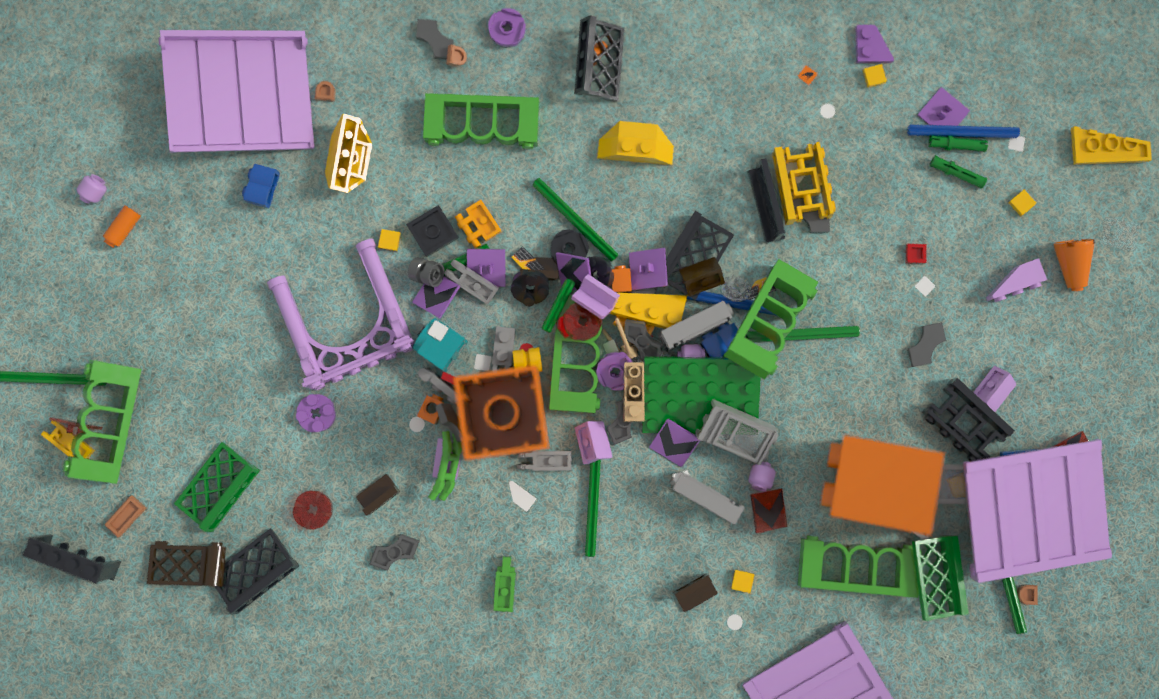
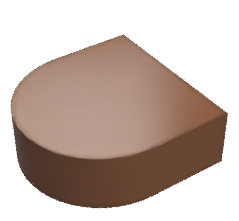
(456, 56)
(325, 91)
(1028, 594)

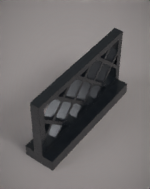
(586, 53)
(766, 202)
(683, 243)
(265, 582)

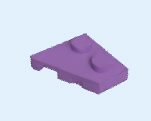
(871, 46)

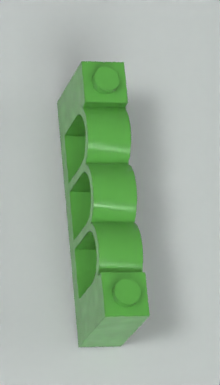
(435, 110)
(749, 354)
(573, 401)
(100, 470)
(811, 569)

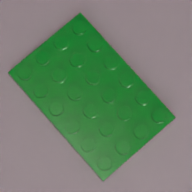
(685, 387)

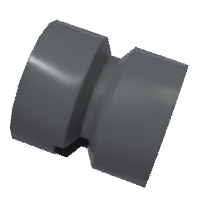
(426, 271)

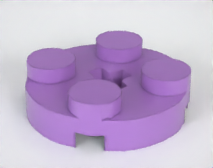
(502, 18)
(606, 365)
(311, 403)

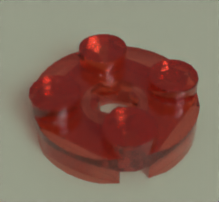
(576, 330)
(302, 505)

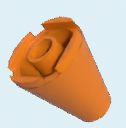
(1075, 261)

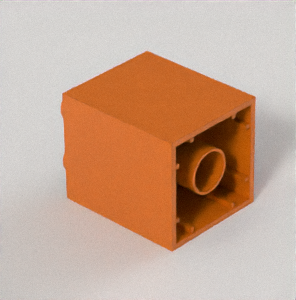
(501, 412)
(884, 484)

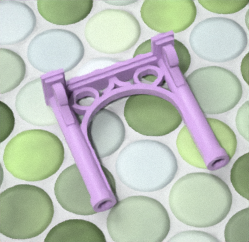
(302, 340)

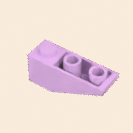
(1020, 277)

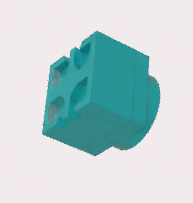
(442, 352)

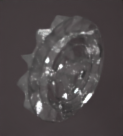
(732, 293)

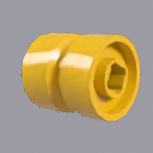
(529, 358)

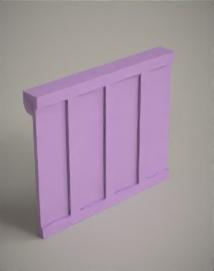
(236, 90)
(1037, 511)
(822, 670)

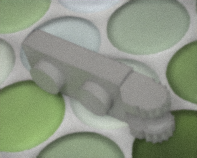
(472, 282)
(503, 347)
(438, 384)
(547, 460)

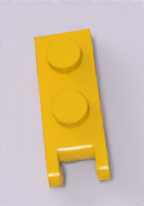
(63, 441)

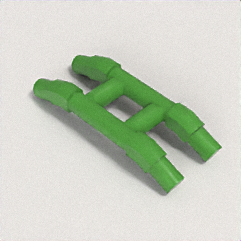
(442, 474)

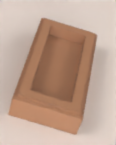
(125, 516)

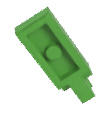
(504, 586)

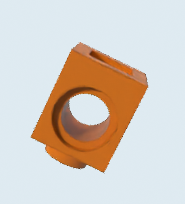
(622, 280)
(423, 412)

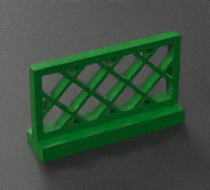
(225, 500)
(952, 575)

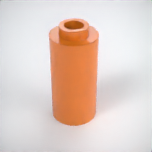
(121, 226)

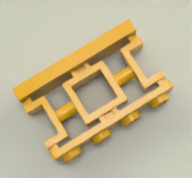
(788, 185)

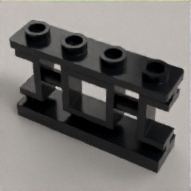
(977, 411)

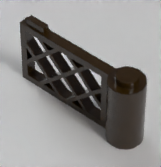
(210, 570)

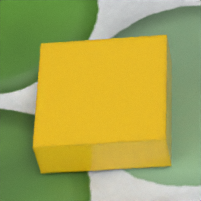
(874, 76)
(1022, 202)
(389, 240)
(742, 581)

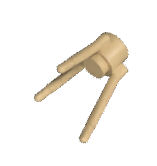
(628, 348)

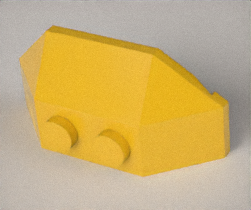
(636, 144)
(348, 155)

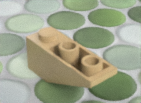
(633, 392)

